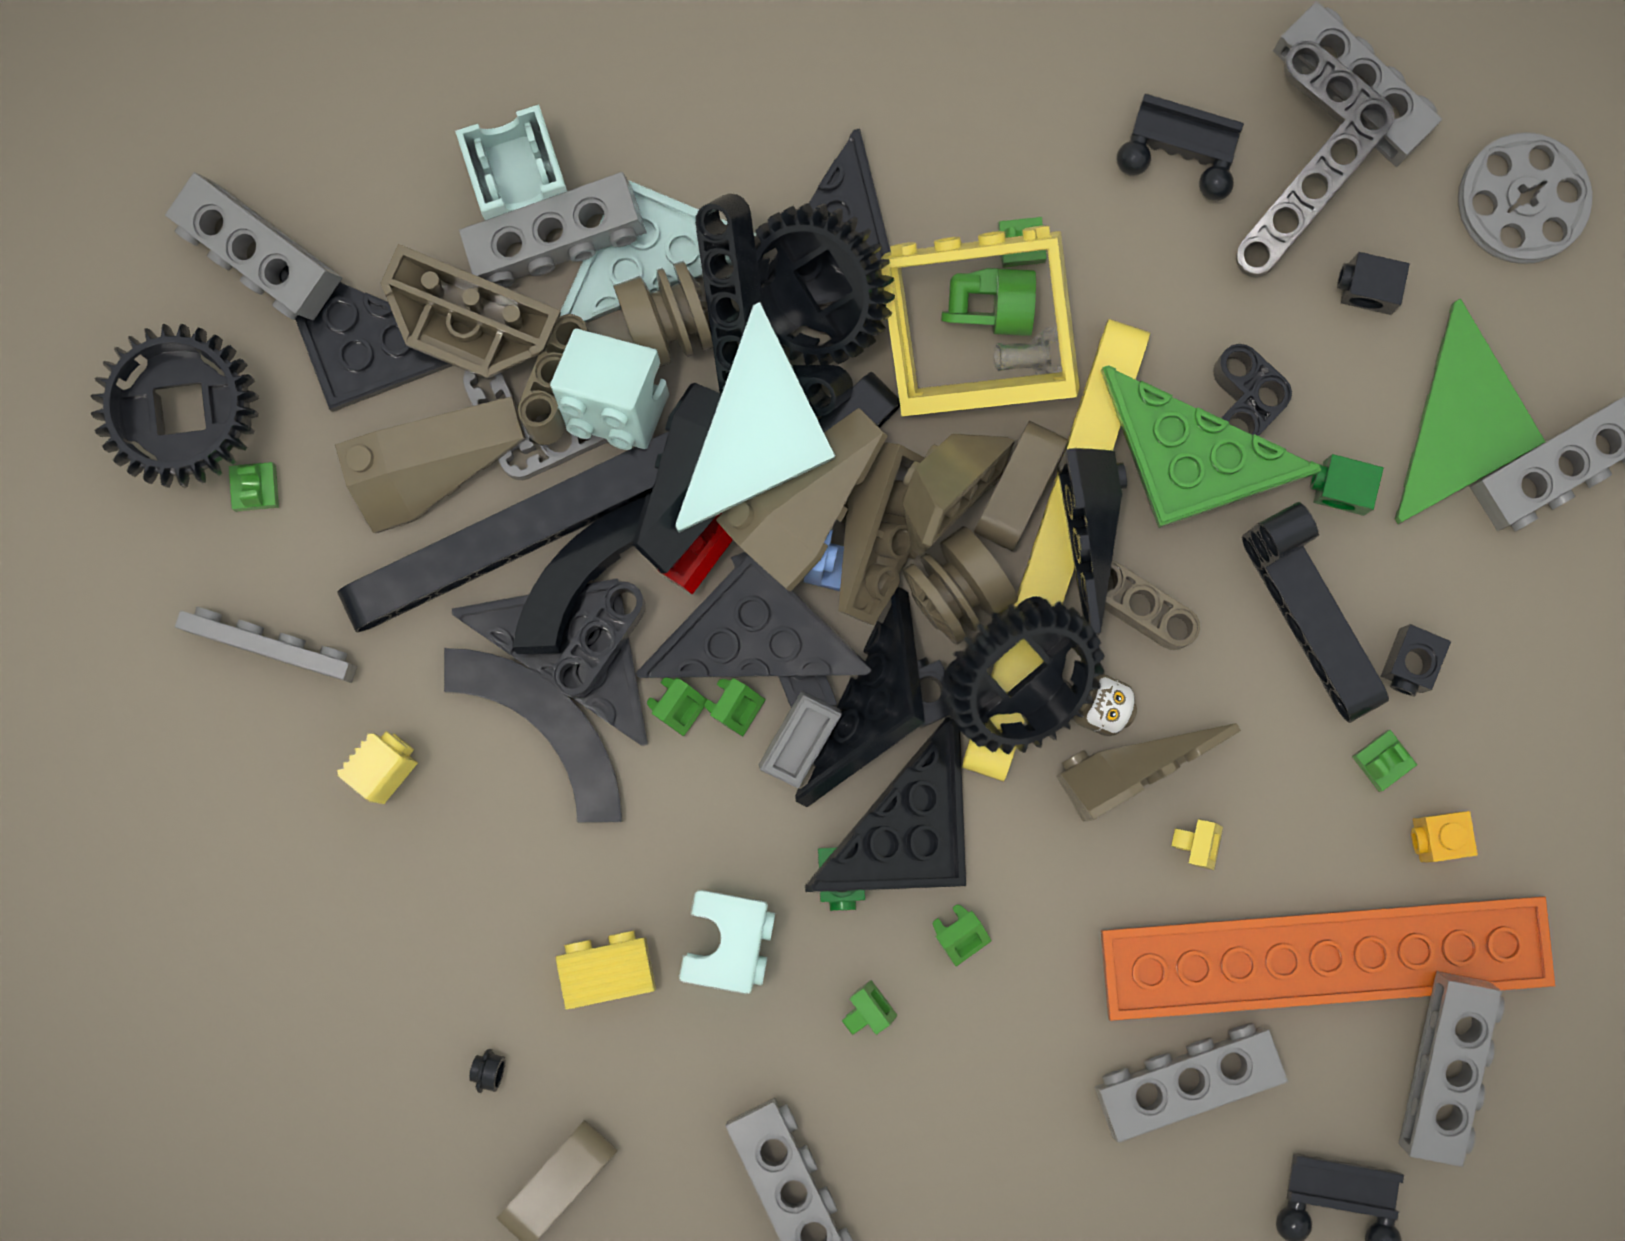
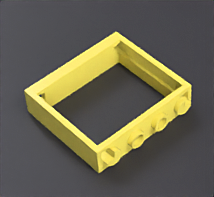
(991, 392)

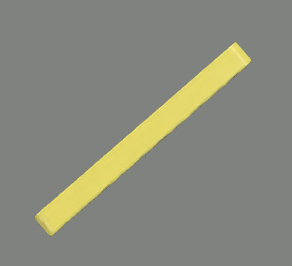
(1051, 556)

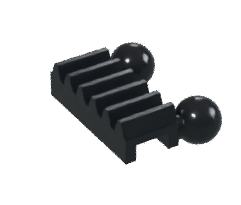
(1185, 132)
(1341, 1188)

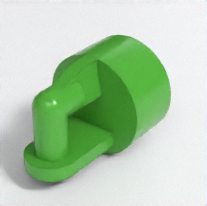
(1013, 299)

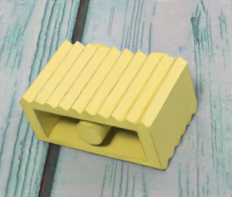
(378, 766)
(605, 971)

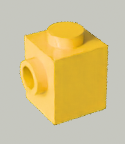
(1444, 837)

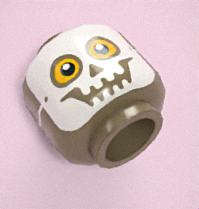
(1111, 708)

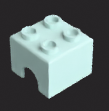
(511, 163)
(609, 389)
(742, 927)

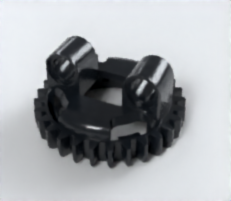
(788, 302)
(138, 411)
(1043, 696)

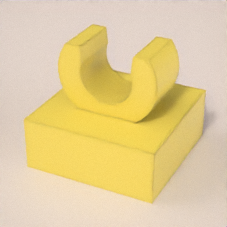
(1202, 843)

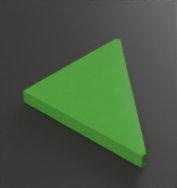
(1468, 420)
(1193, 457)

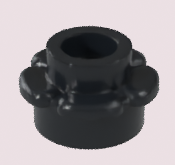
(487, 1071)

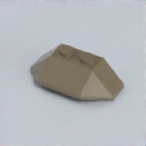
(464, 315)
(950, 483)

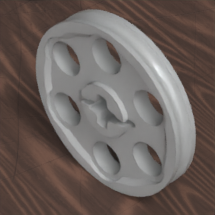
(1523, 178)

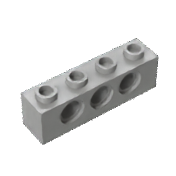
(1416, 112)
(196, 214)
(489, 240)
(1502, 491)
(1450, 1001)
(1258, 1072)
(748, 1134)

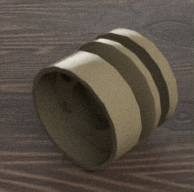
(667, 313)
(960, 585)

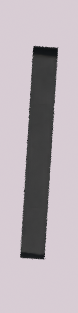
(501, 537)

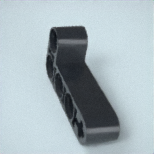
(1246, 388)

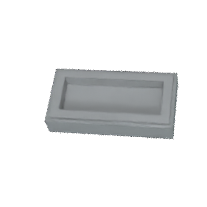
(800, 739)

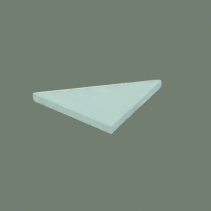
(667, 240)
(759, 430)

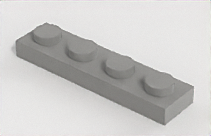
(250, 638)

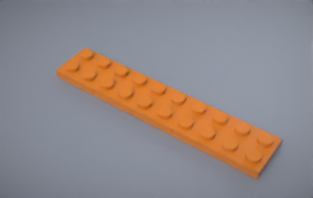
(1323, 957)

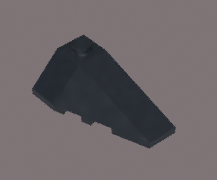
(687, 428)
(1092, 503)

